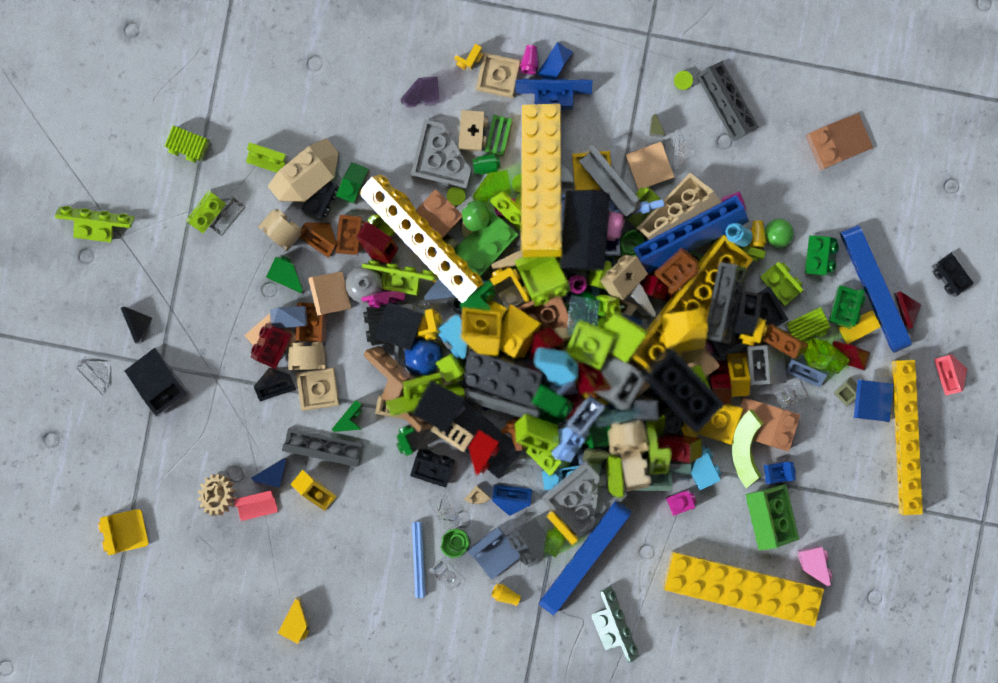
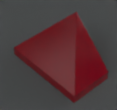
(908, 309)
(857, 356)
(591, 379)

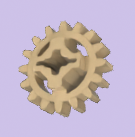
(216, 494)

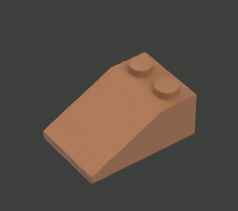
(839, 141)
(439, 213)
(550, 314)
(778, 424)

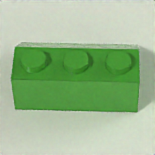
(486, 245)
(772, 517)

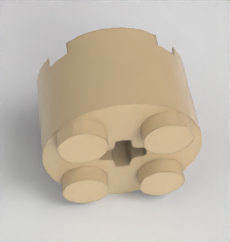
(280, 230)

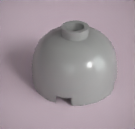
(362, 283)

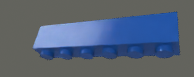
(691, 233)

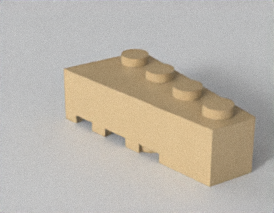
(682, 204)
(633, 468)

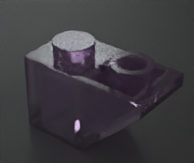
(424, 91)

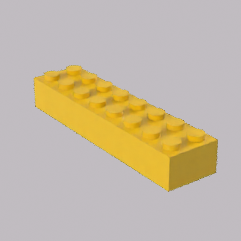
(541, 181)
(693, 296)
(743, 588)

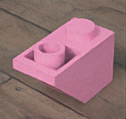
(814, 563)

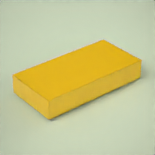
(867, 324)

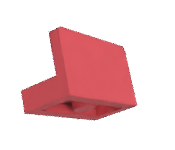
(256, 505)

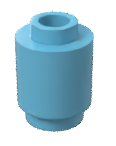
(739, 234)

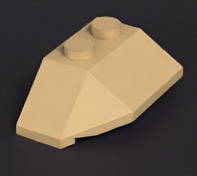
(306, 173)

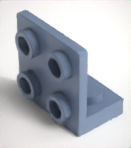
(494, 553)

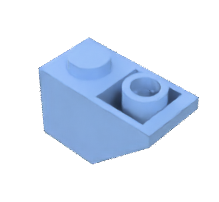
(568, 444)

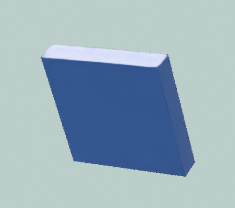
(873, 400)

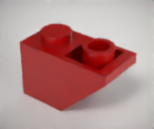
(481, 449)

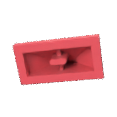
(951, 373)

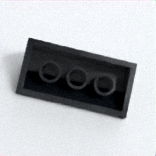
(585, 230)

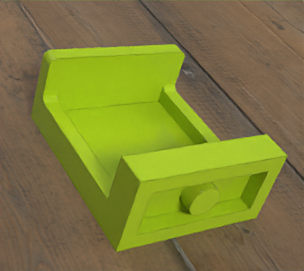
(542, 278)
(657, 459)

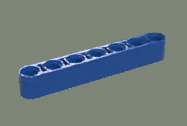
(875, 288)
(585, 557)

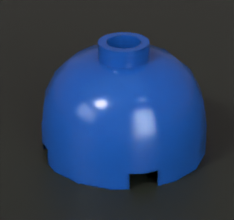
(423, 357)

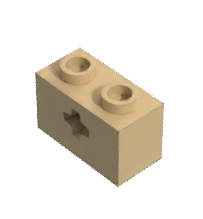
(468, 120)
(624, 276)

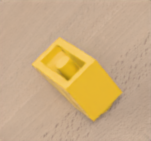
(738, 374)
(313, 490)
(295, 623)

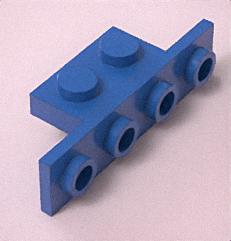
(554, 91)

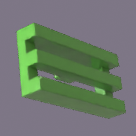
(502, 119)

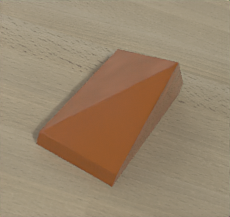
(319, 237)

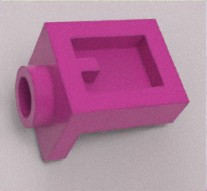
(681, 502)

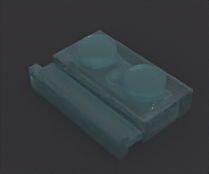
(582, 309)
(614, 416)

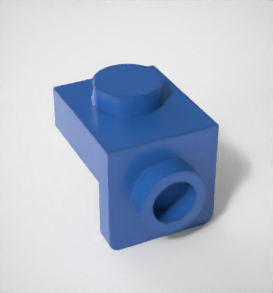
(779, 472)

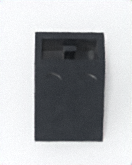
(156, 382)

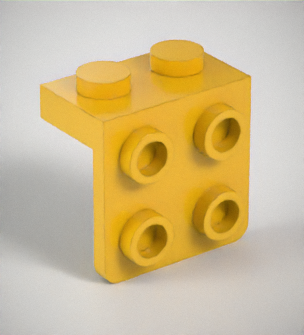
(500, 275)
(123, 531)

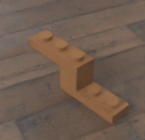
(396, 376)

